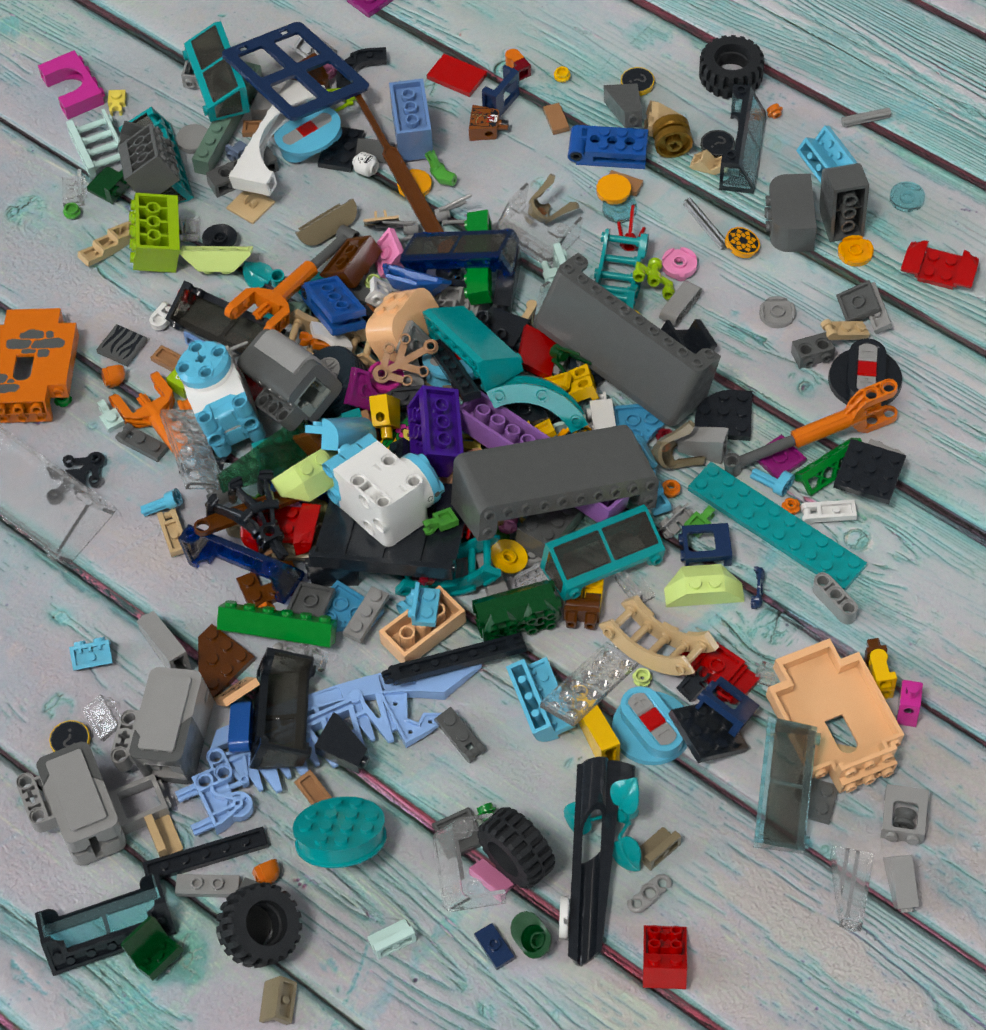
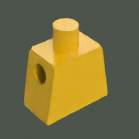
(385, 414)

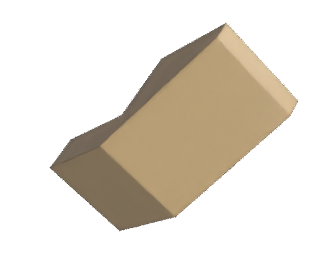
(706, 163)

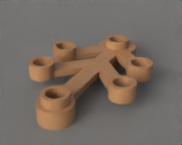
(402, 361)

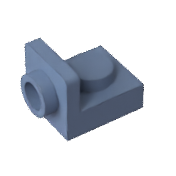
(236, 151)

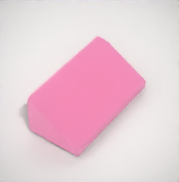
(490, 876)

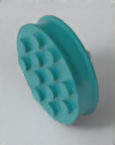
(339, 832)

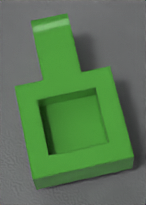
(442, 519)
(700, 519)

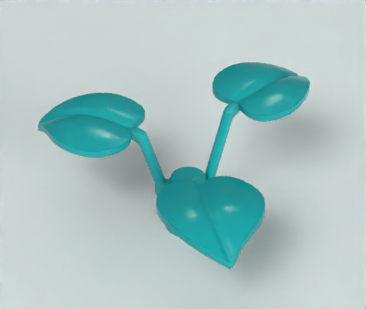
(259, 273)
(626, 796)

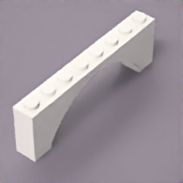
(250, 171)

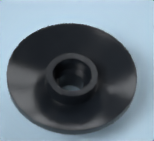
(219, 235)

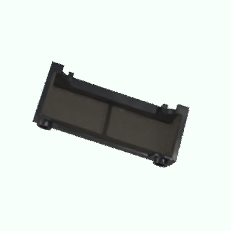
(204, 316)
(281, 710)

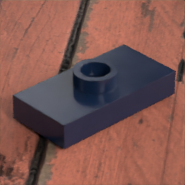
(494, 946)

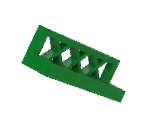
(820, 465)

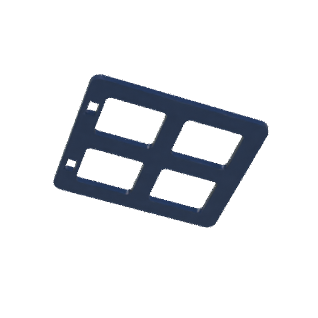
(295, 70)

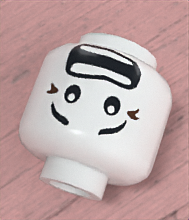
(365, 164)

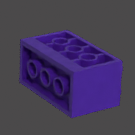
(436, 427)

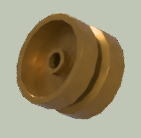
(672, 135)

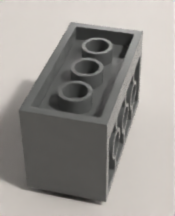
(149, 161)

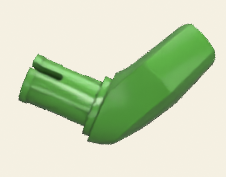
(439, 170)

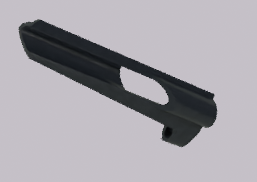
(592, 878)

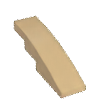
(105, 246)

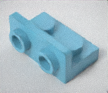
(424, 606)
(91, 654)

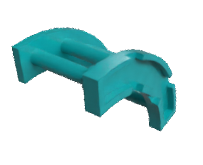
(630, 293)
(542, 393)
(459, 586)

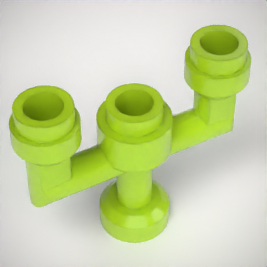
(654, 277)

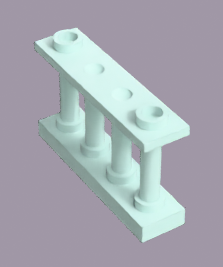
(81, 142)

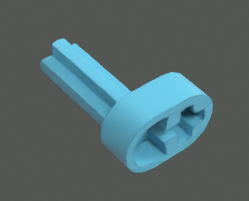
(780, 486)
(170, 500)

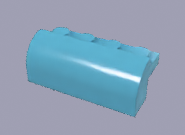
(824, 152)
(341, 431)
(532, 685)

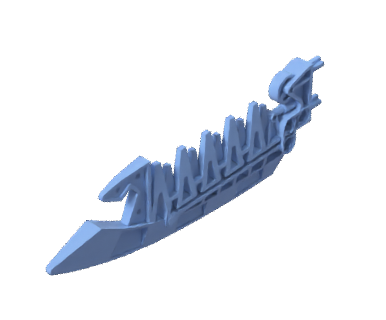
(345, 700)

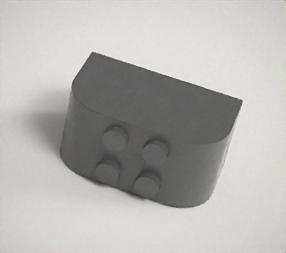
(844, 201)
(791, 213)

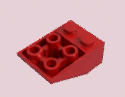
(665, 957)

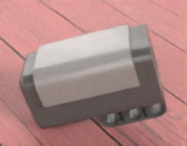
(292, 379)

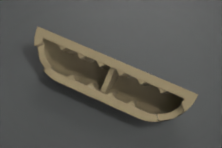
(327, 223)

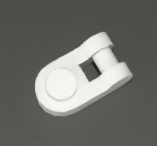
(157, 319)

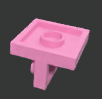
(391, 250)

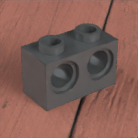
(812, 350)

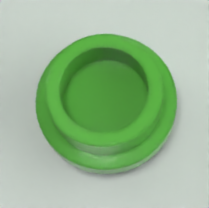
(71, 210)

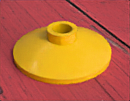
(513, 552)

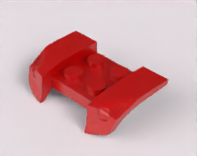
(939, 267)
(296, 524)
(730, 667)

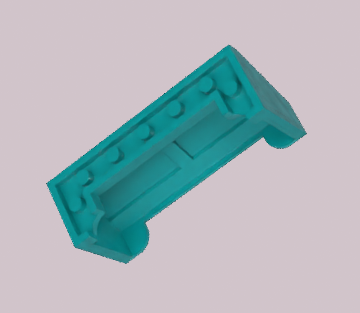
(474, 344)

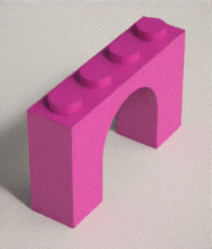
(72, 67)

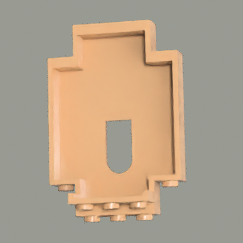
(823, 686)

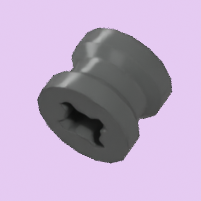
(904, 818)

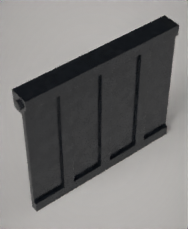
(350, 547)

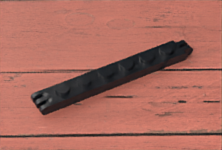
(454, 659)

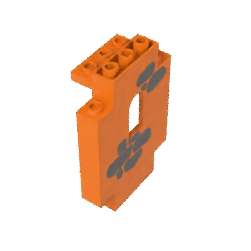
(54, 349)

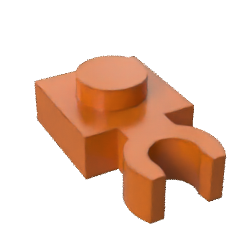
(307, 339)

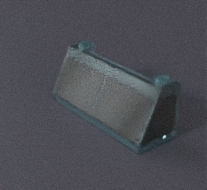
(785, 786)

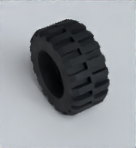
(730, 51)
(516, 847)
(284, 925)

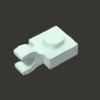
(110, 418)

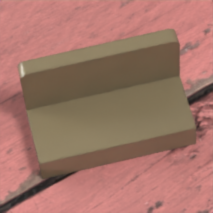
(659, 847)
(278, 1000)

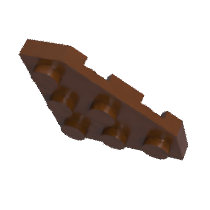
(220, 659)

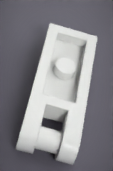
(828, 511)

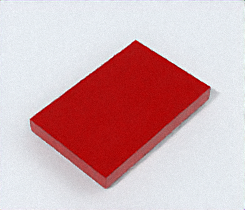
(456, 75)
(535, 352)

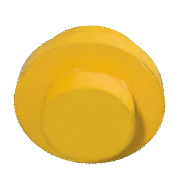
(562, 74)

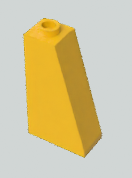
(600, 735)

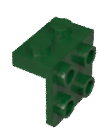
(108, 185)
(151, 948)

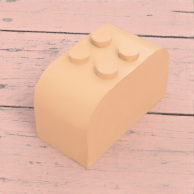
(392, 315)

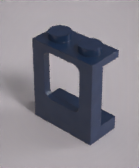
(495, 98)
(722, 544)
(738, 716)

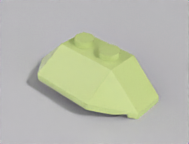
(215, 258)
(306, 478)
(703, 586)

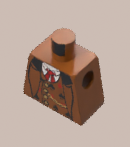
(485, 123)

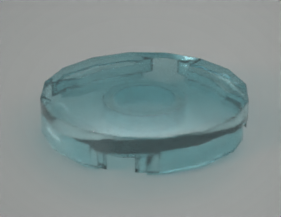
(907, 196)
(619, 212)

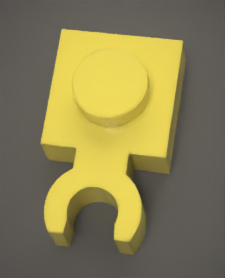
(116, 101)

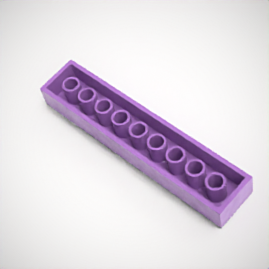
(502, 427)

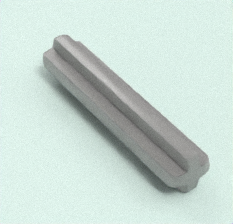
(866, 117)

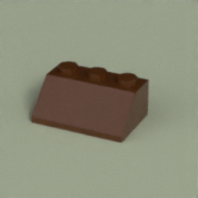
(353, 260)

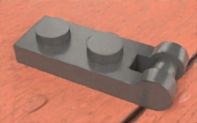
(142, 442)
(459, 734)

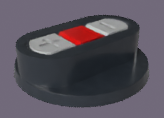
(860, 367)

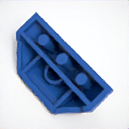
(406, 279)

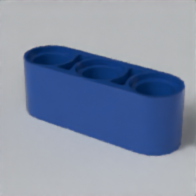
(240, 727)

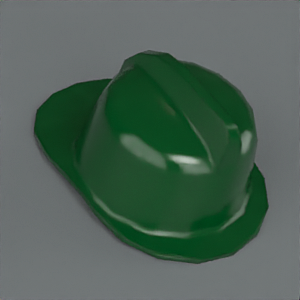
(531, 934)

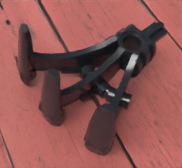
(258, 527)

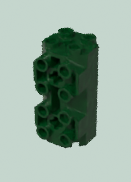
(517, 610)

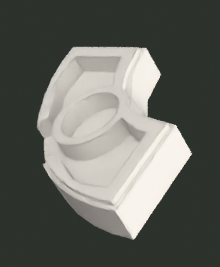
(320, 332)

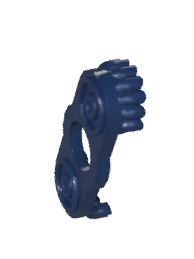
(756, 601)

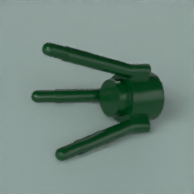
(561, 353)

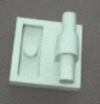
(559, 258)

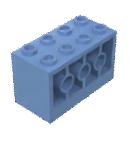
(411, 119)

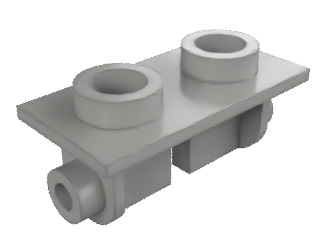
(669, 526)

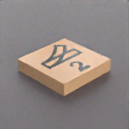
(236, 691)

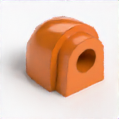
(113, 375)
(267, 871)

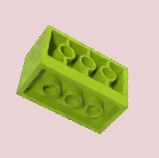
(154, 232)

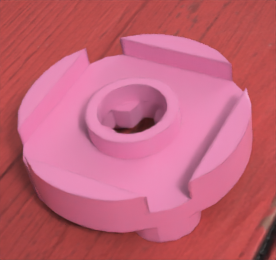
(683, 271)

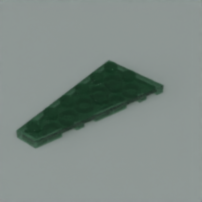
(275, 454)

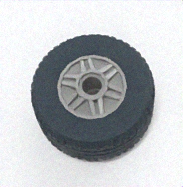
(339, 361)

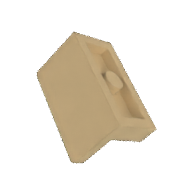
(163, 835)

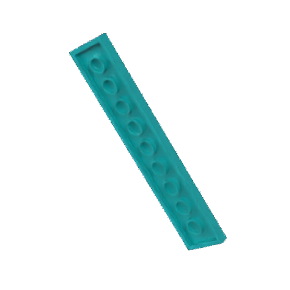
(776, 525)

